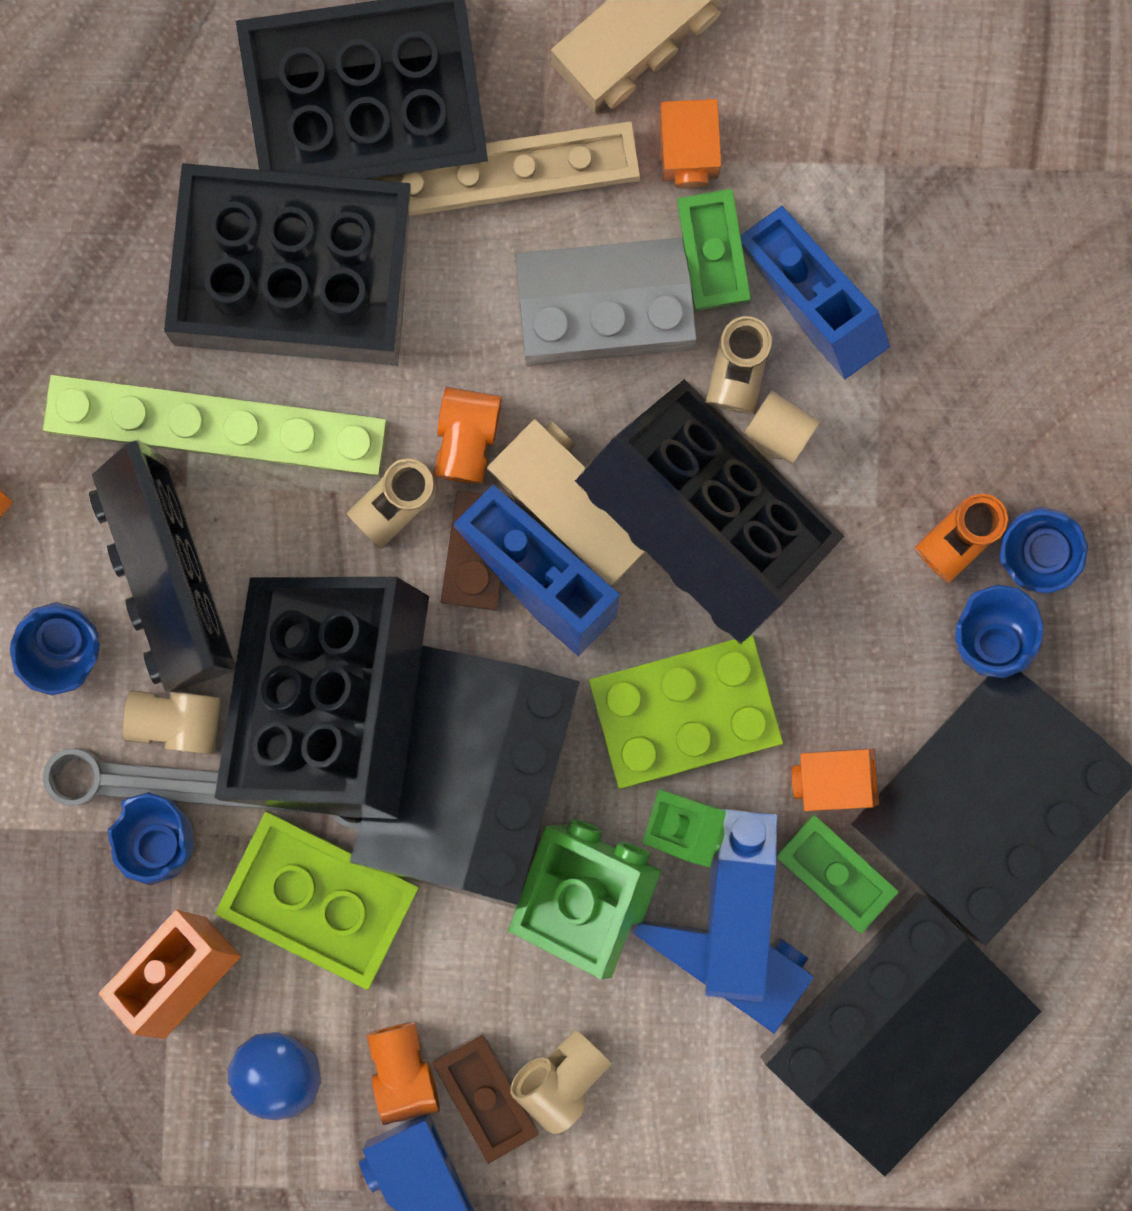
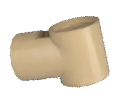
(731, 393)
(781, 428)
(373, 520)
(181, 721)
(556, 1086)

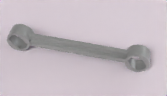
(132, 780)

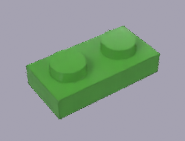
(713, 250)
(685, 828)
(836, 873)

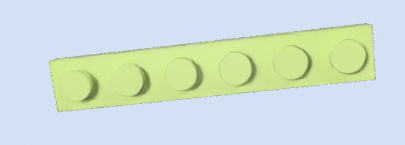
(215, 425)

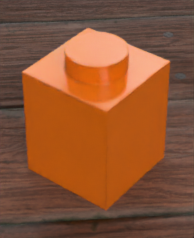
(690, 142)
(836, 779)

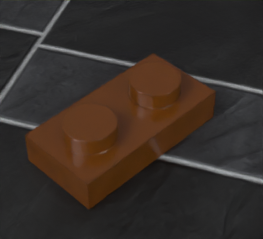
(467, 576)
(484, 1098)

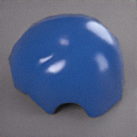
(1044, 550)
(999, 631)
(54, 648)
(151, 839)
(274, 1076)

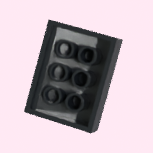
(363, 89)
(288, 264)
(709, 510)
(161, 568)
(323, 695)
(473, 776)
(995, 802)
(900, 1033)

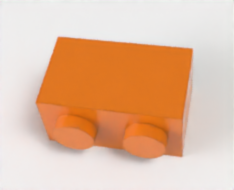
(169, 975)

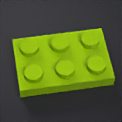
(685, 711)
(315, 901)

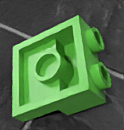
(584, 896)

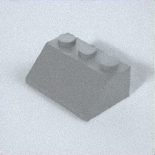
(605, 301)

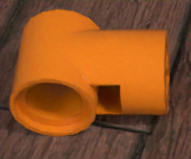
(467, 425)
(942, 556)
(403, 1082)

